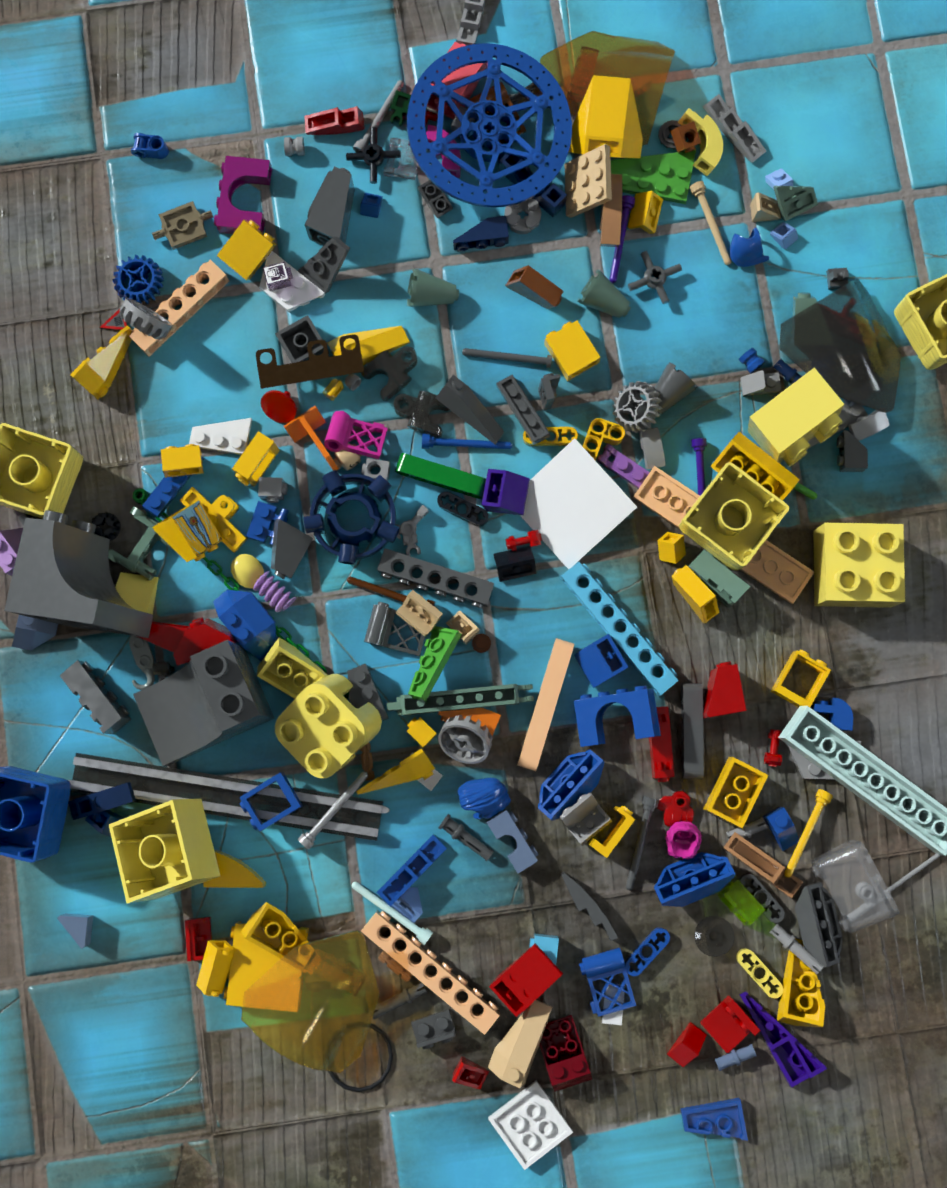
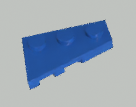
(716, 1118)

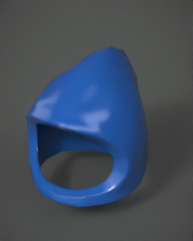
(747, 251)

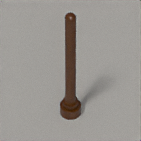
(380, 590)

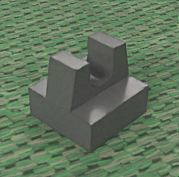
(837, 277)

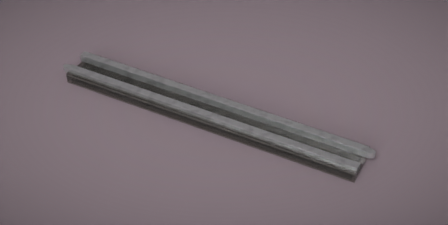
(221, 795)

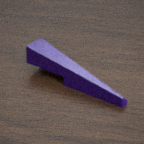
(790, 1055)

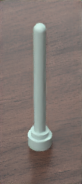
(422, 934)

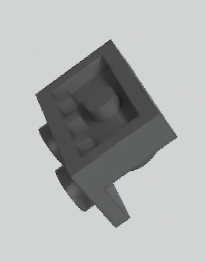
(547, 389)
(433, 1029)

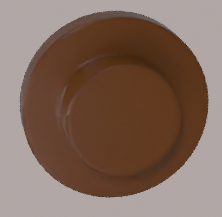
(481, 643)

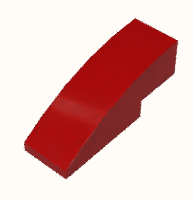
(334, 121)

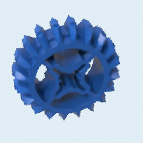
(143, 268)

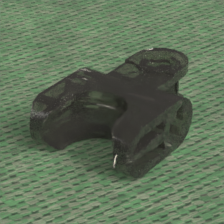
(394, 367)
(418, 411)

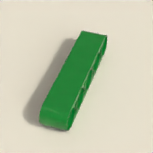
(441, 475)

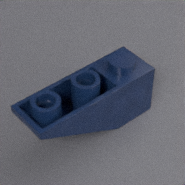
(489, 232)

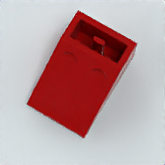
(525, 980)

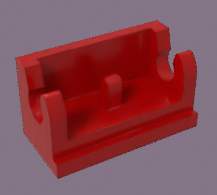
(197, 936)

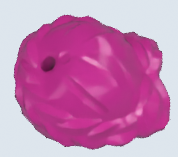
(683, 840)

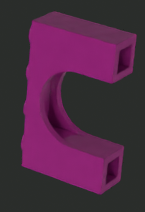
(236, 173)

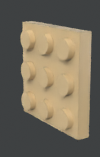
(588, 181)

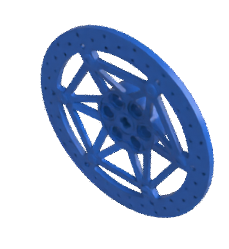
(538, 75)

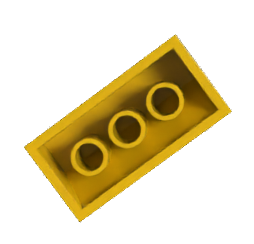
(757, 465)

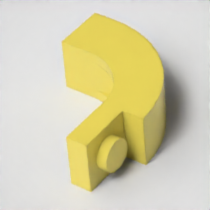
(711, 141)

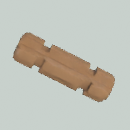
(367, 762)
(395, 966)

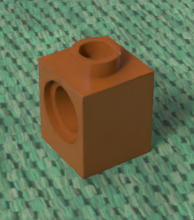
(693, 137)

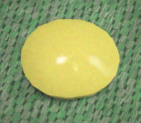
(246, 570)

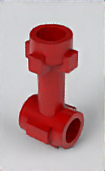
(533, 538)
(773, 758)

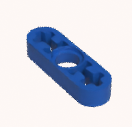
(652, 936)

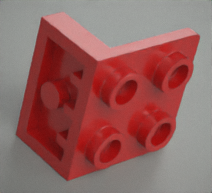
(728, 1024)

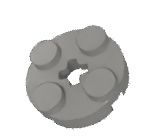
(525, 225)

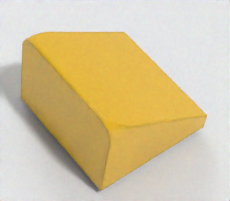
(333, 389)

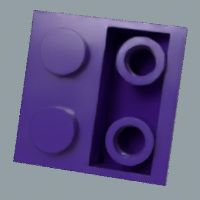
(505, 492)

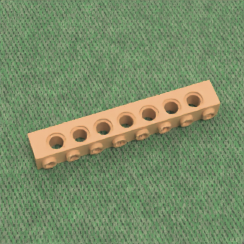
(482, 1021)

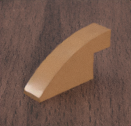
(611, 215)
(763, 865)

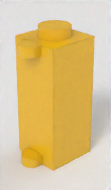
(215, 967)

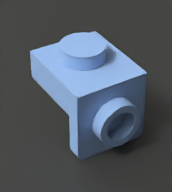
(778, 178)

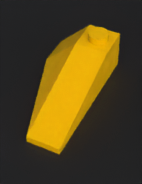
(410, 769)
(273, 931)

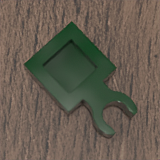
(400, 106)

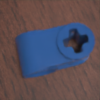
(146, 146)

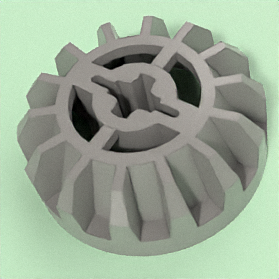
(144, 319)
(465, 740)

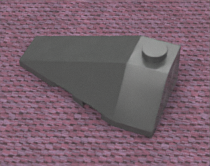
(467, 406)

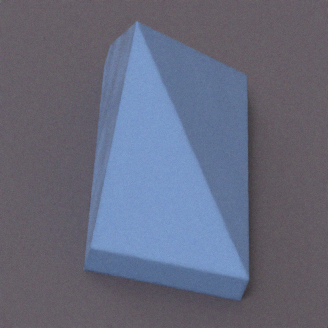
(409, 904)

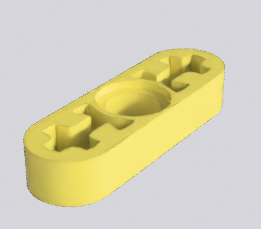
(773, 980)

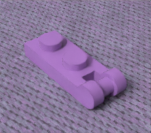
(623, 466)

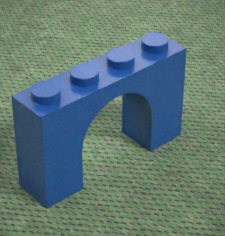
(591, 709)

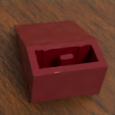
(564, 1054)

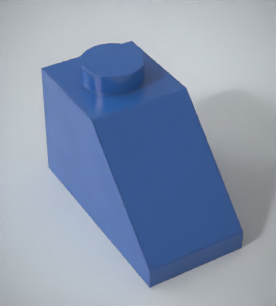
(101, 821)
(782, 828)

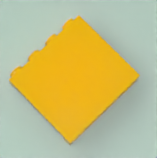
(247, 965)

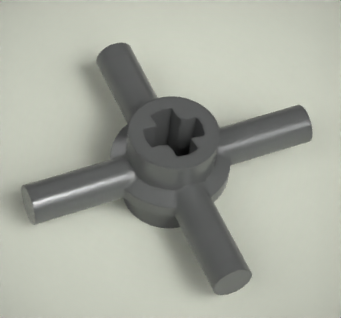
(652, 282)

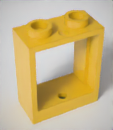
(255, 459)
(791, 697)

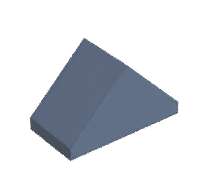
(78, 927)

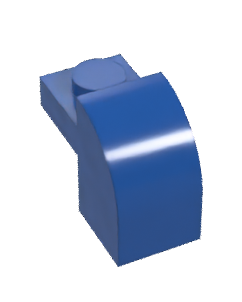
(839, 713)

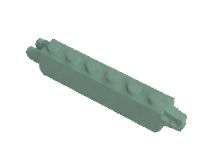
(461, 699)

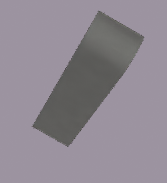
(692, 731)

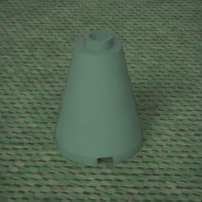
(430, 290)
(604, 296)

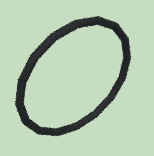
(384, 1074)

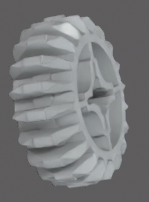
(642, 410)

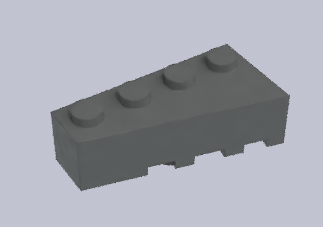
(96, 697)

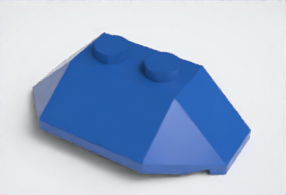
(247, 621)
(568, 782)
(693, 879)

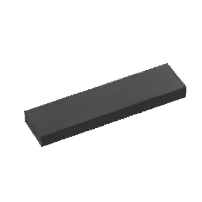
(523, 409)

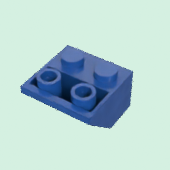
(601, 660)

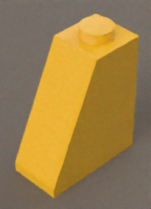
(696, 593)

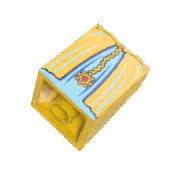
(189, 532)

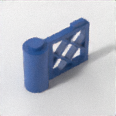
(602, 966)

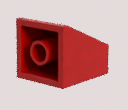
(724, 691)

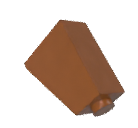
(535, 287)

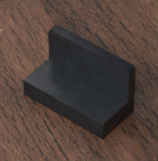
(515, 563)

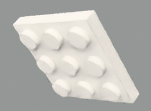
(530, 1125)

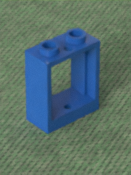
(288, 792)

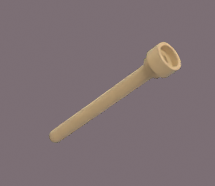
(698, 190)

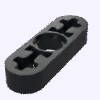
(452, 498)

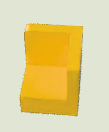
(671, 547)

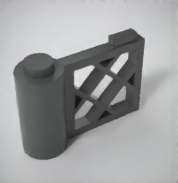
(380, 627)

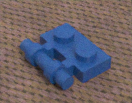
(262, 522)

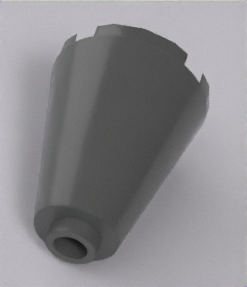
(673, 387)

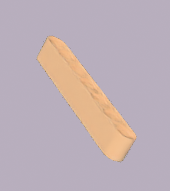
(545, 704)

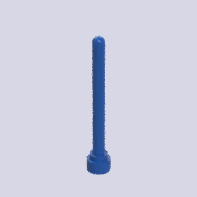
(429, 441)

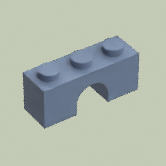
(523, 855)

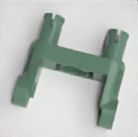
(135, 560)

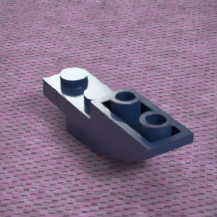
(101, 801)

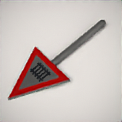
(115, 322)

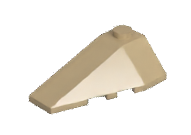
(518, 1048)

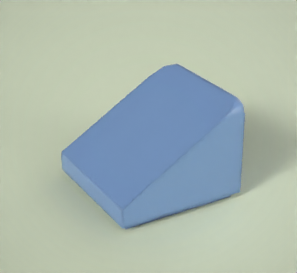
(784, 235)

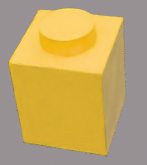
(421, 731)

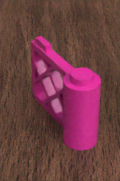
(342, 427)

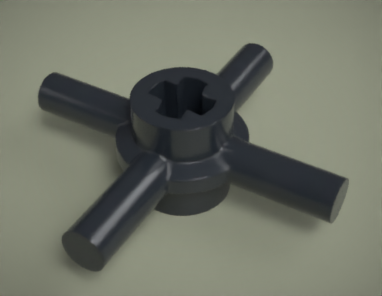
(376, 159)

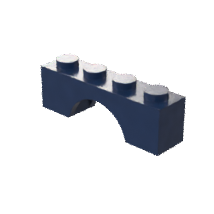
(551, 199)

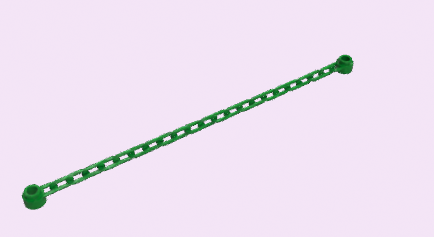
(227, 579)

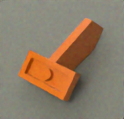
(305, 425)

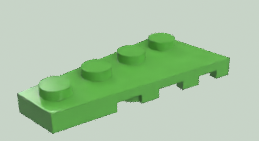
(436, 656)

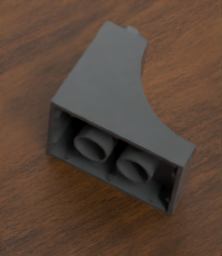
(67, 579)
(203, 703)

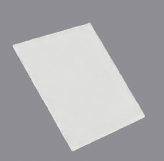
(574, 504)

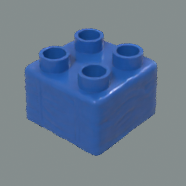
(31, 813)

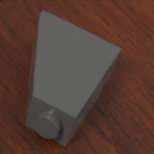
(287, 548)

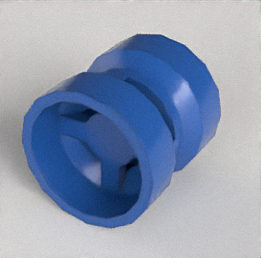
(751, 360)

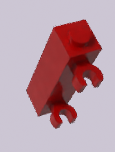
(661, 748)

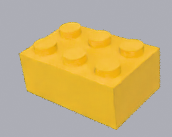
(735, 792)

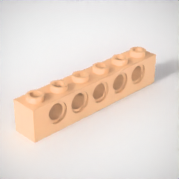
(190, 305)

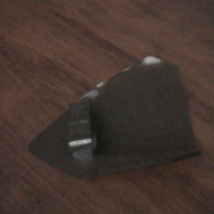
(846, 346)

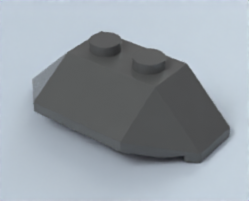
(819, 924)

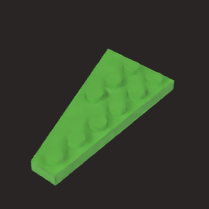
(661, 173)

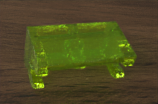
(741, 902)

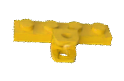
(220, 516)

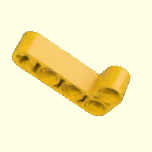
(603, 436)

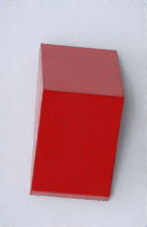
(687, 1045)
(469, 1074)

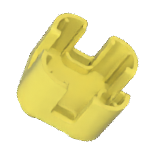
(325, 728)

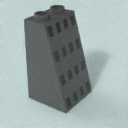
(332, 209)

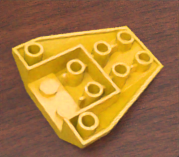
(608, 118)

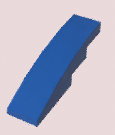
(411, 870)

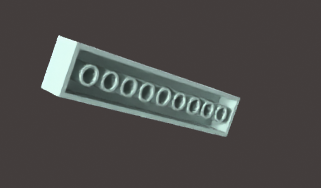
(868, 777)

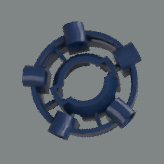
(349, 540)

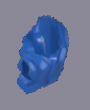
(484, 797)

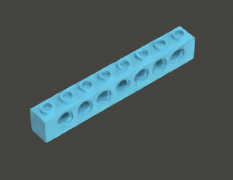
(581, 571)

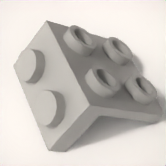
(585, 818)

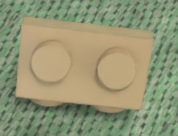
(419, 613)

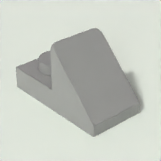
(760, 383)

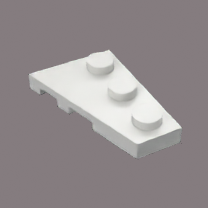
(223, 436)

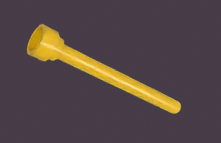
(822, 799)

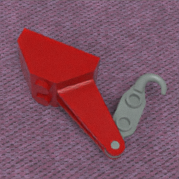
(179, 639)

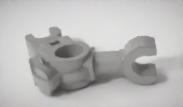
(408, 530)

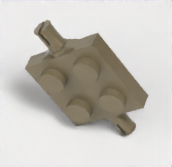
(182, 225)

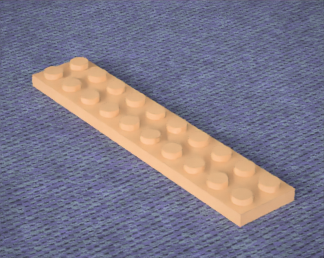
(769, 564)

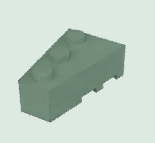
(718, 578)

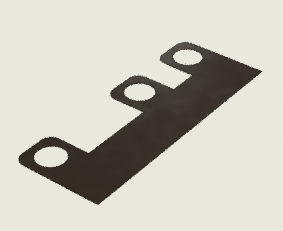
(315, 368)

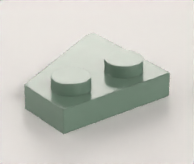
(794, 200)

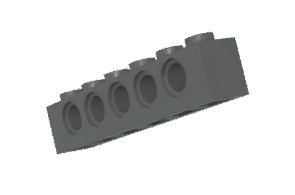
(391, 558)

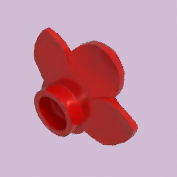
(676, 812)

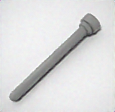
(362, 143)
(308, 838)

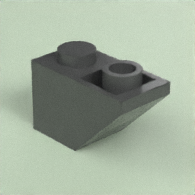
(852, 453)

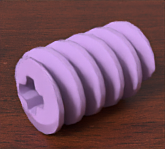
(273, 593)

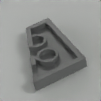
(326, 264)

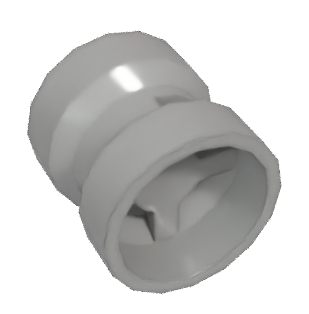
(294, 146)

